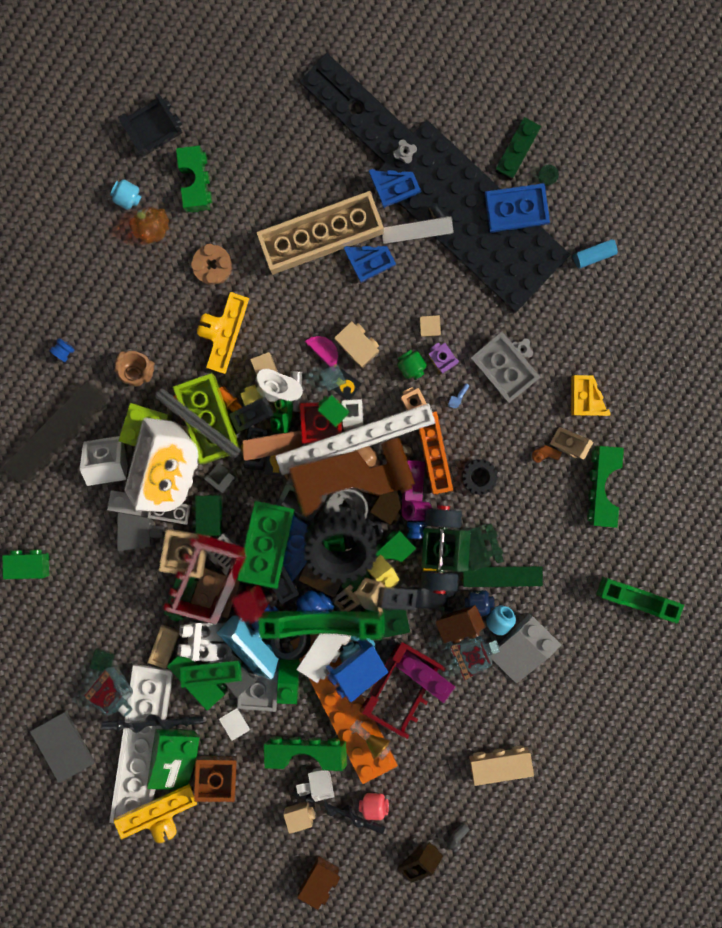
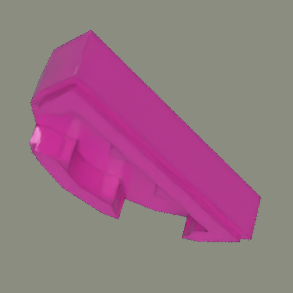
(324, 349)

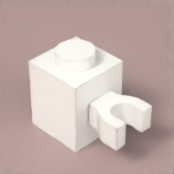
(319, 785)

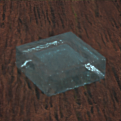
(332, 377)

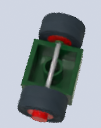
(444, 550)

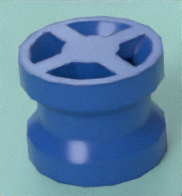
(62, 350)
(416, 529)

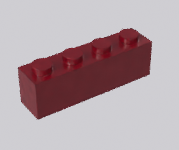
(250, 603)

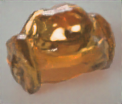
(149, 224)

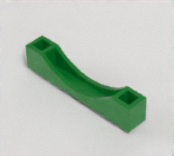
(292, 623)

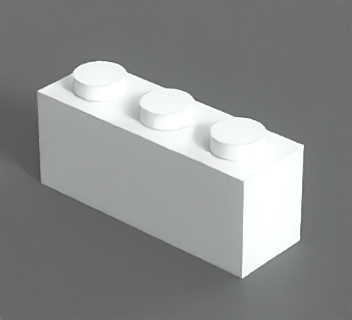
(321, 654)

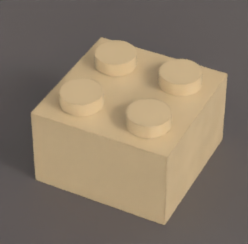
(175, 546)

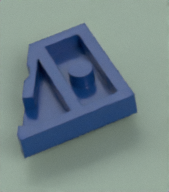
(394, 186)
(369, 260)

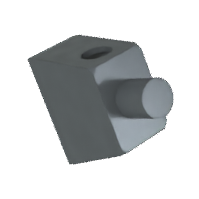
(137, 531)

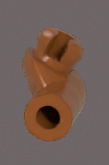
(544, 452)

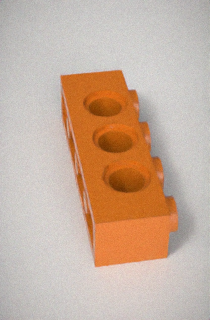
(435, 457)

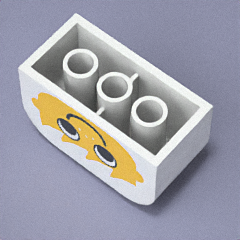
(161, 466)

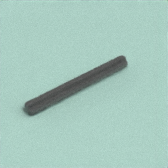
(198, 423)

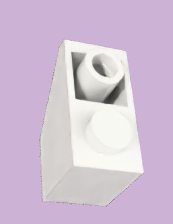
(355, 417)

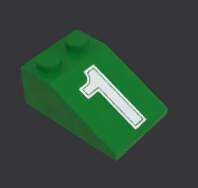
(172, 758)

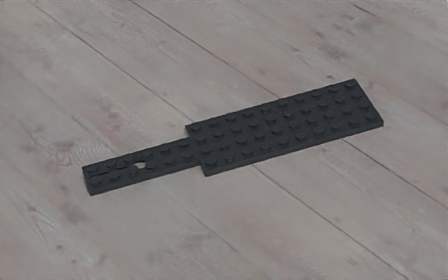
(506, 261)

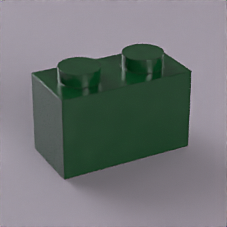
(208, 515)

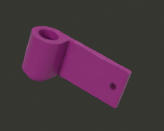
(412, 505)

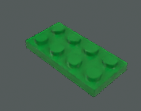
(266, 544)

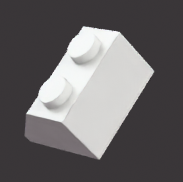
(103, 461)

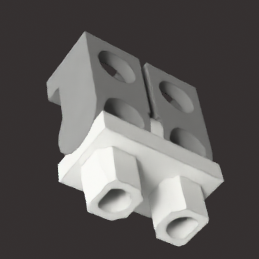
(200, 642)

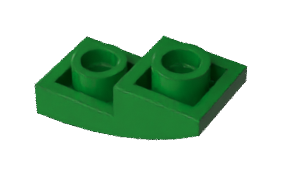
(282, 417)

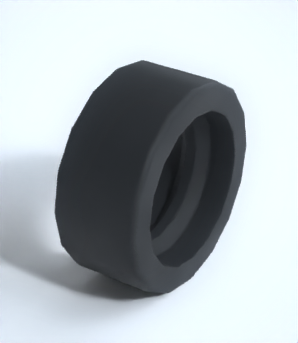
(299, 652)

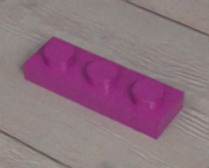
(425, 676)

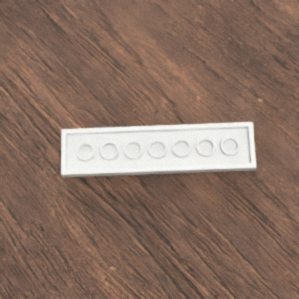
(150, 696)

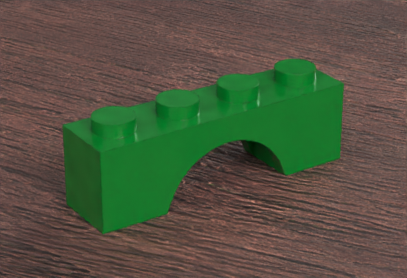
(602, 511)
(395, 547)
(640, 599)
(329, 754)

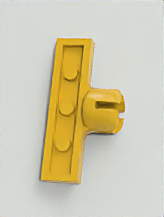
(223, 331)
(156, 815)

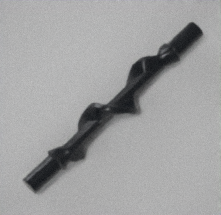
(151, 720)
(346, 811)

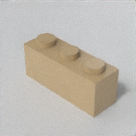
(501, 765)

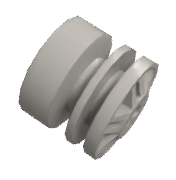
(353, 498)

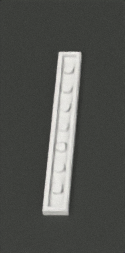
(357, 438)

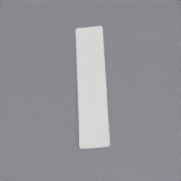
(418, 230)

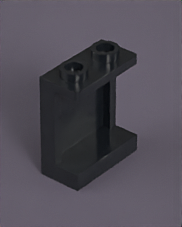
(152, 125)

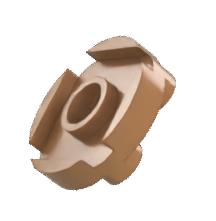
(209, 253)

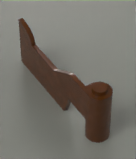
(349, 472)

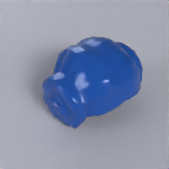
(314, 601)

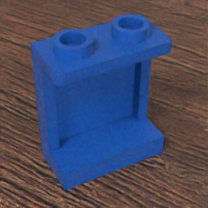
(357, 672)

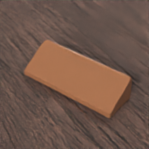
(271, 445)

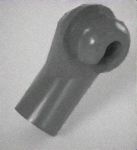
(456, 836)

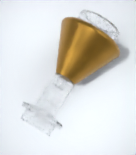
(378, 746)

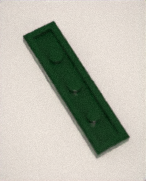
(504, 576)

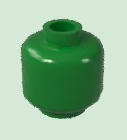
(411, 365)

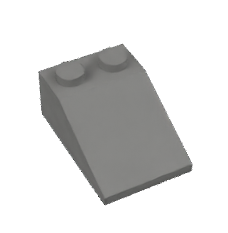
(525, 649)

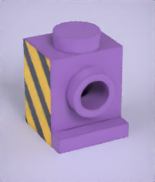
(442, 365)

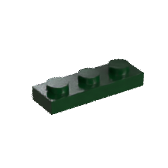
(518, 148)

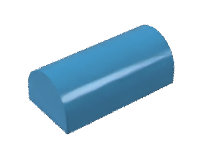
(595, 253)

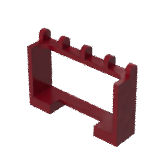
(198, 612)
(372, 698)

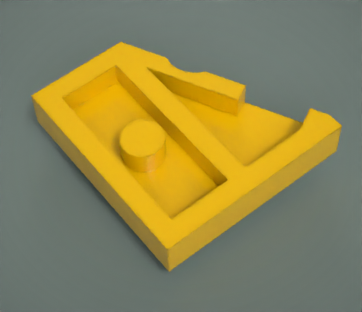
(586, 398)

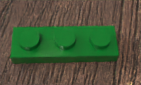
(210, 674)

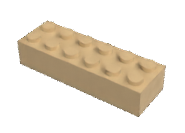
(320, 232)

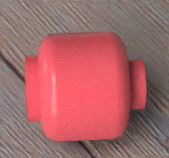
(374, 806)

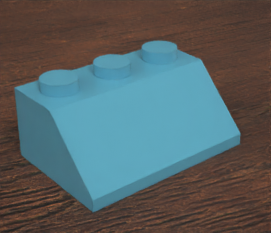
(249, 647)

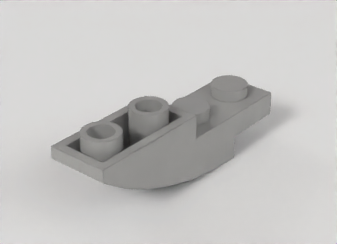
(121, 503)

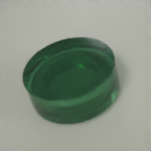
(548, 174)

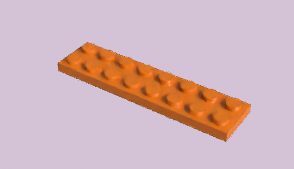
(342, 716)

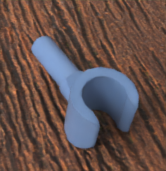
(454, 402)

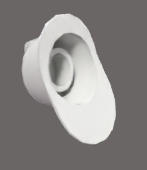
(277, 386)

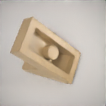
(571, 443)

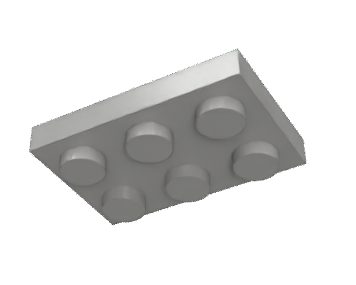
(505, 367)

